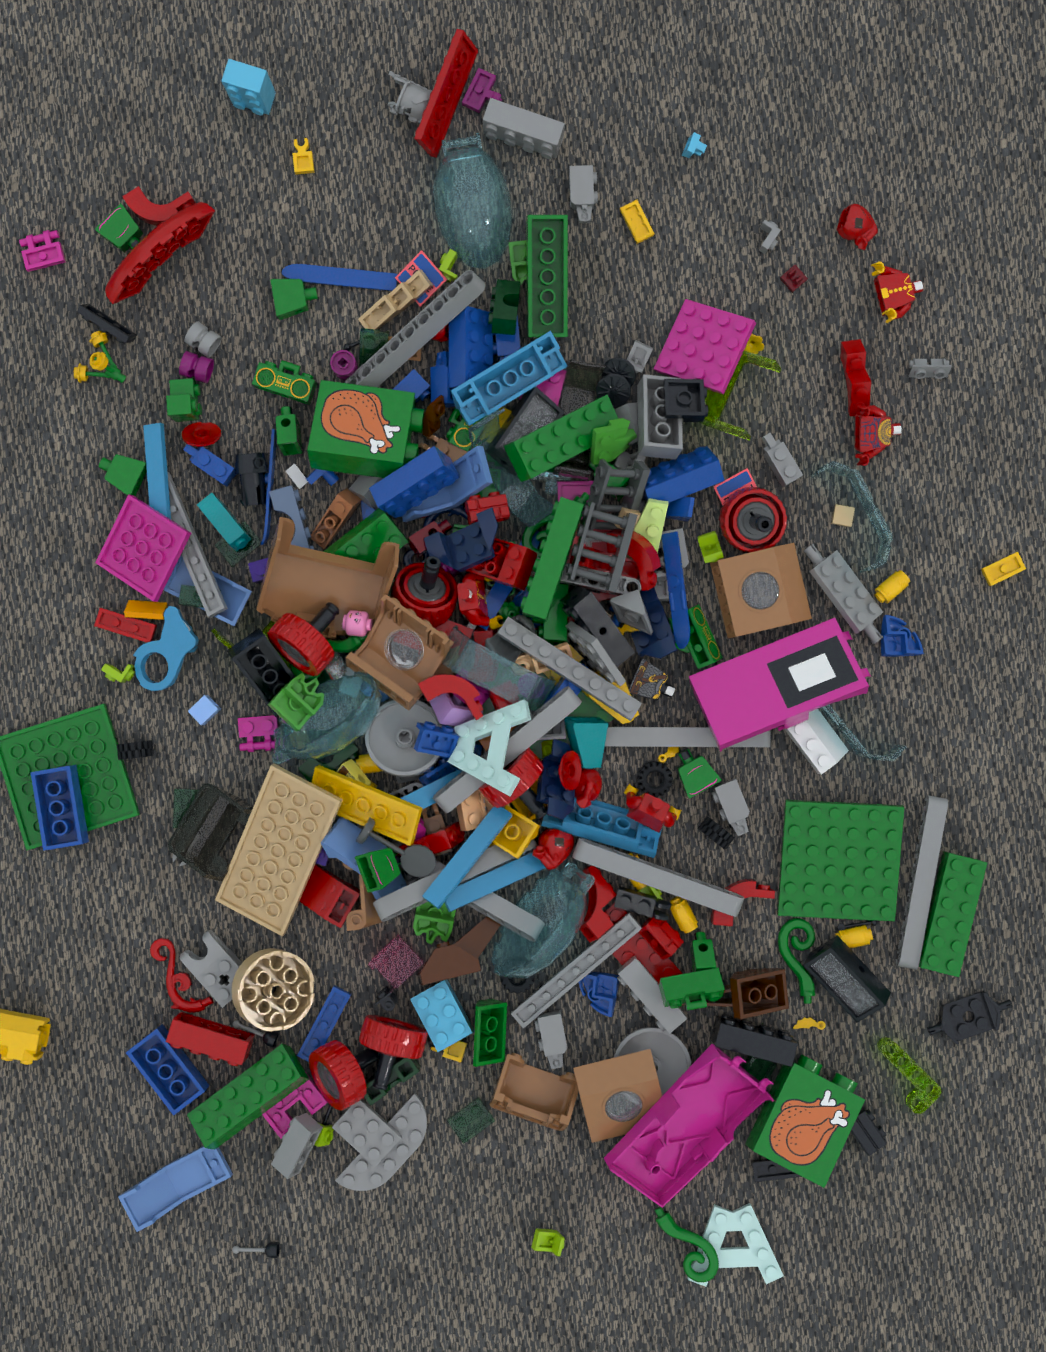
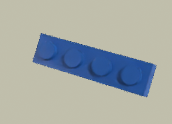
(325, 1021)

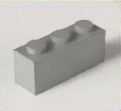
(296, 1145)

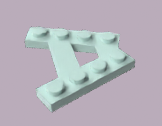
(498, 726)
(756, 1255)

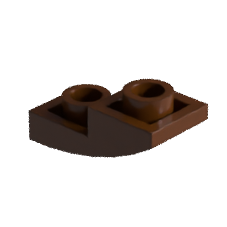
(431, 419)

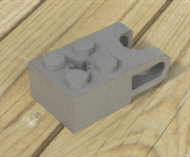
(212, 967)

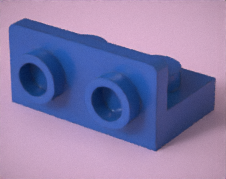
(436, 739)

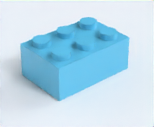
(248, 87)
(442, 1015)

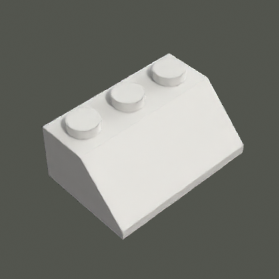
(818, 742)

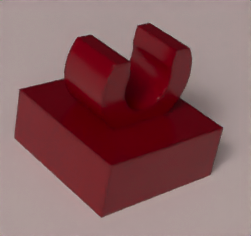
(793, 278)

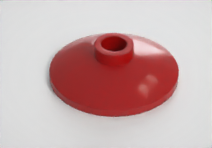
(201, 434)
(570, 770)

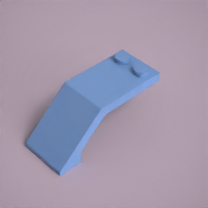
(473, 478)
(233, 593)
(342, 844)
(173, 1185)

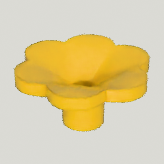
(754, 344)

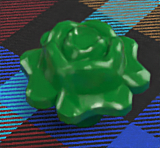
(508, 610)

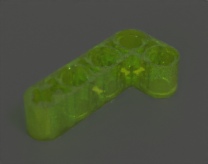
(907, 1070)

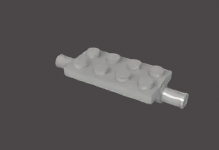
(845, 592)

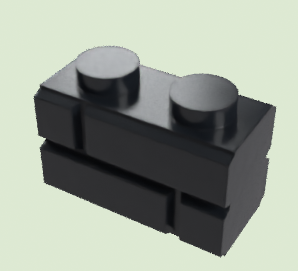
(867, 1134)

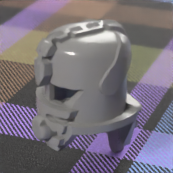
(412, 99)

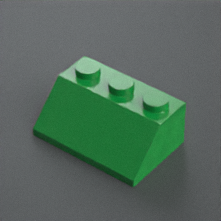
(490, 1032)

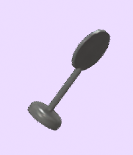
(415, 859)

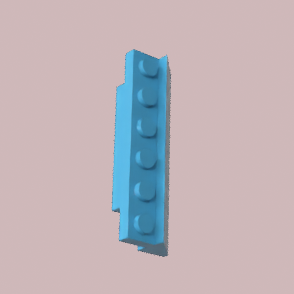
(508, 378)
(608, 826)

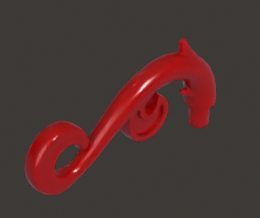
(179, 1003)

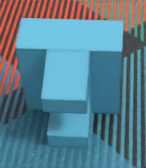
(694, 146)

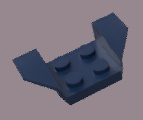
(466, 546)
(662, 639)
(550, 788)

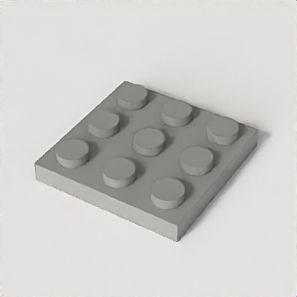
(597, 656)

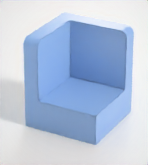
(204, 710)

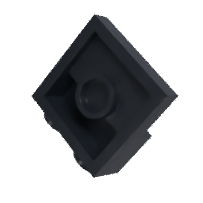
(685, 399)

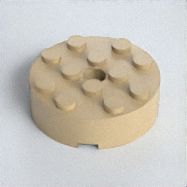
(254, 985)

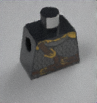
(650, 681)

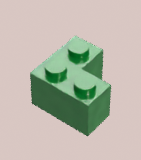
(183, 400)

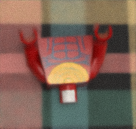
(872, 432)

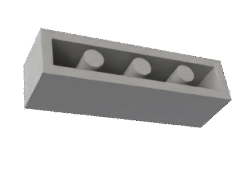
(646, 989)

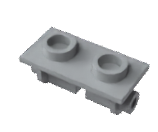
(938, 368)

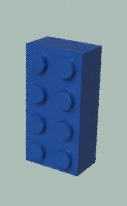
(469, 345)
(683, 475)
(414, 482)
(59, 807)
(167, 1070)

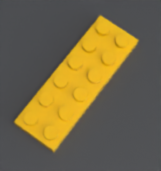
(360, 801)

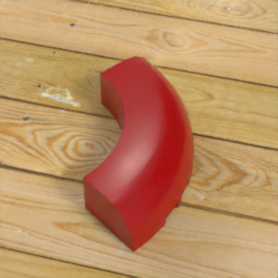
(157, 248)

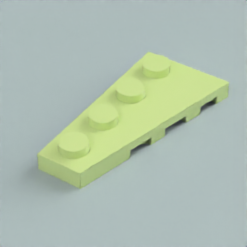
(652, 522)

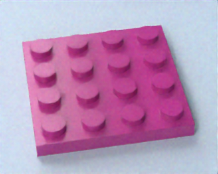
(705, 345)
(143, 548)

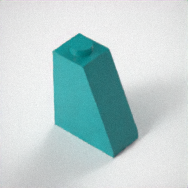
(224, 521)
(587, 739)

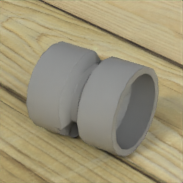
(200, 338)

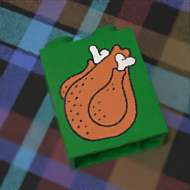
(363, 429)
(806, 1121)

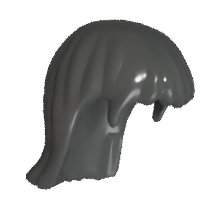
(505, 648)

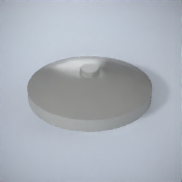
(393, 737)
(667, 1050)

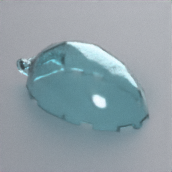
(472, 203)
(341, 720)
(562, 909)

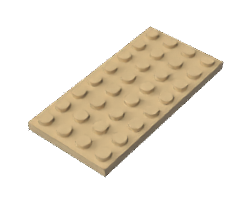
(278, 849)

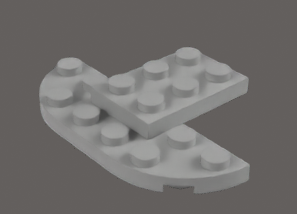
(380, 1144)

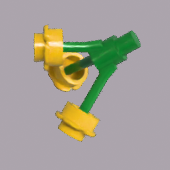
(99, 361)

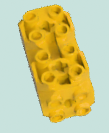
(22, 1036)

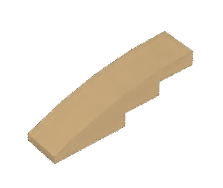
(396, 301)

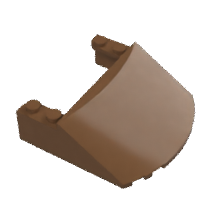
(307, 579)

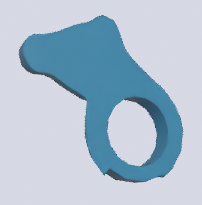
(175, 642)

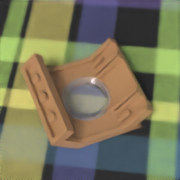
(760, 590)
(400, 652)
(617, 1093)

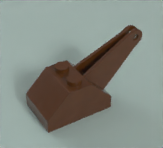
(461, 957)
(755, 992)

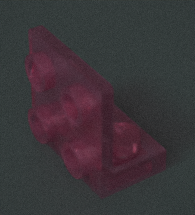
(396, 961)

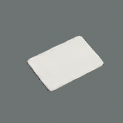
(297, 476)

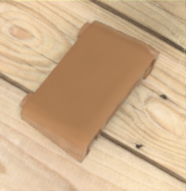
(366, 914)
(535, 1094)

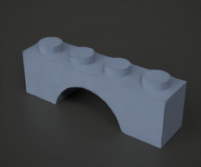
(286, 501)

